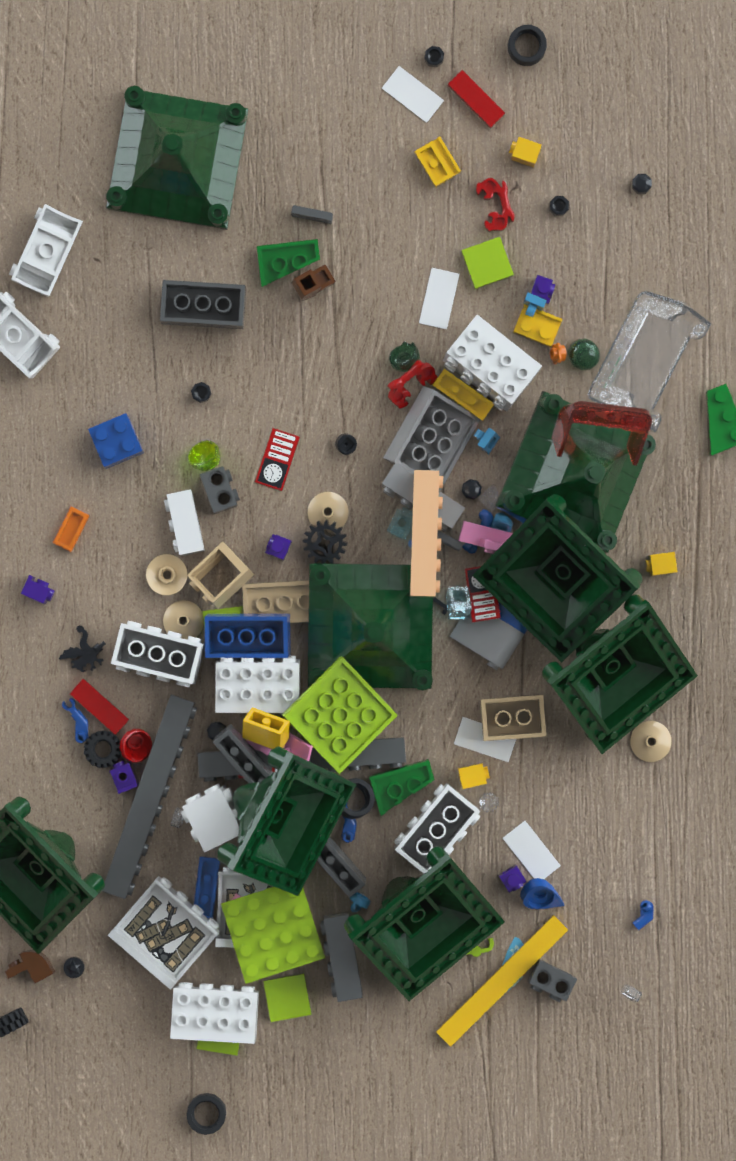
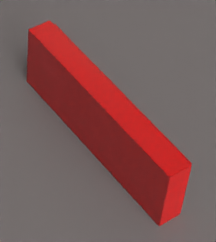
(476, 99)
(99, 706)

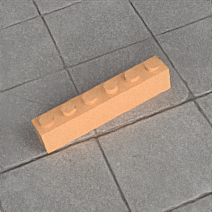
(424, 533)

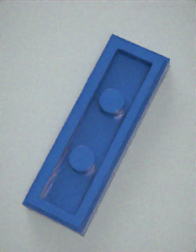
(207, 885)

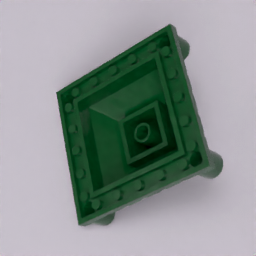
(177, 158)
(591, 475)
(556, 579)
(371, 623)
(621, 675)
(285, 821)
(39, 878)
(424, 925)

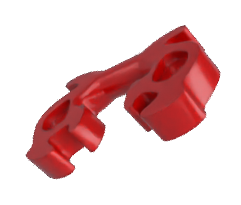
(490, 187)
(423, 373)

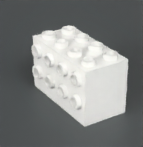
(491, 363)
(158, 653)
(256, 683)
(212, 817)
(439, 825)
(214, 1013)

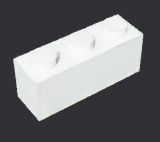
(184, 522)

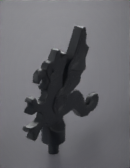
(88, 654)

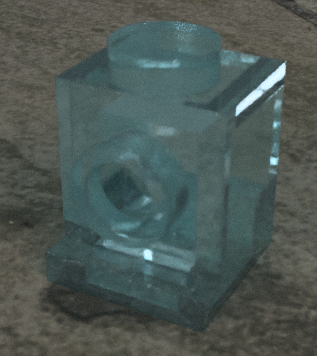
(395, 529)
(458, 602)

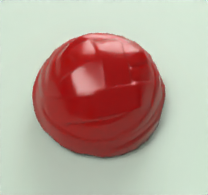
(135, 745)

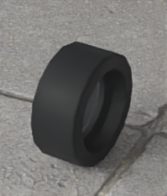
(527, 29)
(369, 800)
(205, 1130)

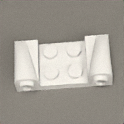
(46, 250)
(22, 340)

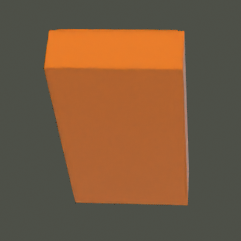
(71, 529)

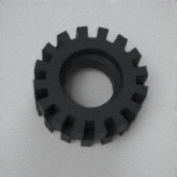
(91, 743)
(12, 1021)

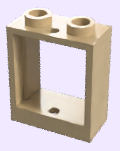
(208, 564)

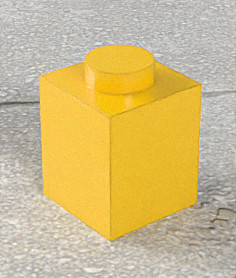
(525, 151)
(661, 564)
(473, 775)

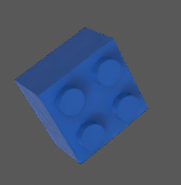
(116, 441)

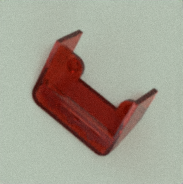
(628, 418)

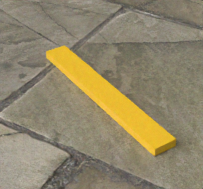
(502, 980)

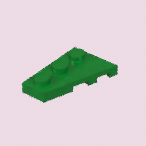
(285, 258)
(721, 419)
(399, 783)

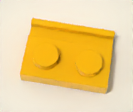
(437, 161)
(540, 328)

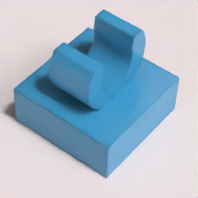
(533, 302)
(487, 440)

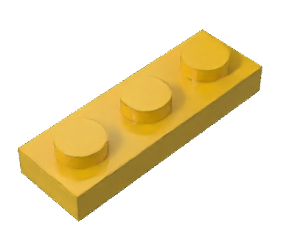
(463, 394)

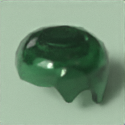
(584, 354)
(404, 356)

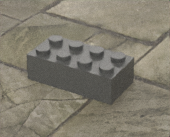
(203, 304)
(343, 958)

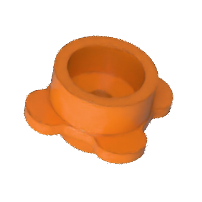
(558, 353)

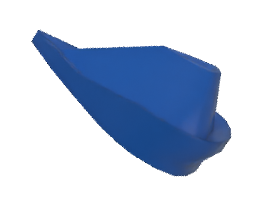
(540, 895)

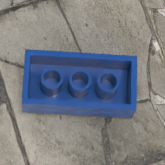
(247, 636)

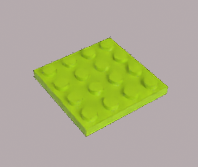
(339, 715)
(272, 932)

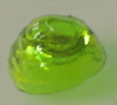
(204, 455)

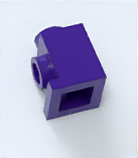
(543, 288)
(278, 547)
(37, 590)
(131, 780)
(512, 878)

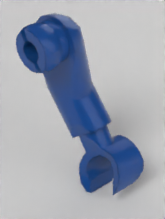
(486, 520)
(81, 727)
(349, 829)

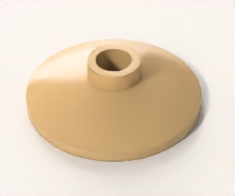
(328, 500)
(156, 571)
(184, 609)
(640, 737)

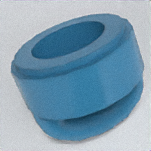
(502, 522)
(359, 901)

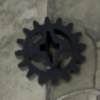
(322, 532)

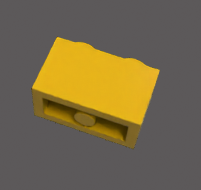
(265, 729)

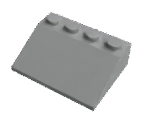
(432, 434)

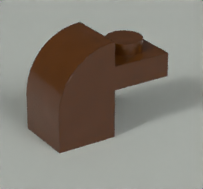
(313, 282)
(36, 964)

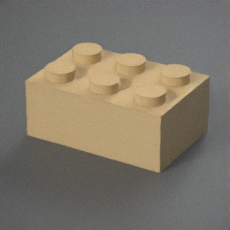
(513, 717)

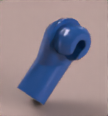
(646, 914)

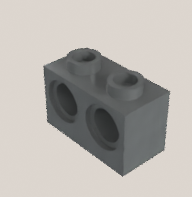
(214, 491)
(554, 976)

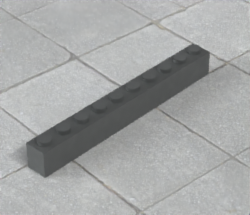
(378, 752)
(256, 770)
(148, 796)

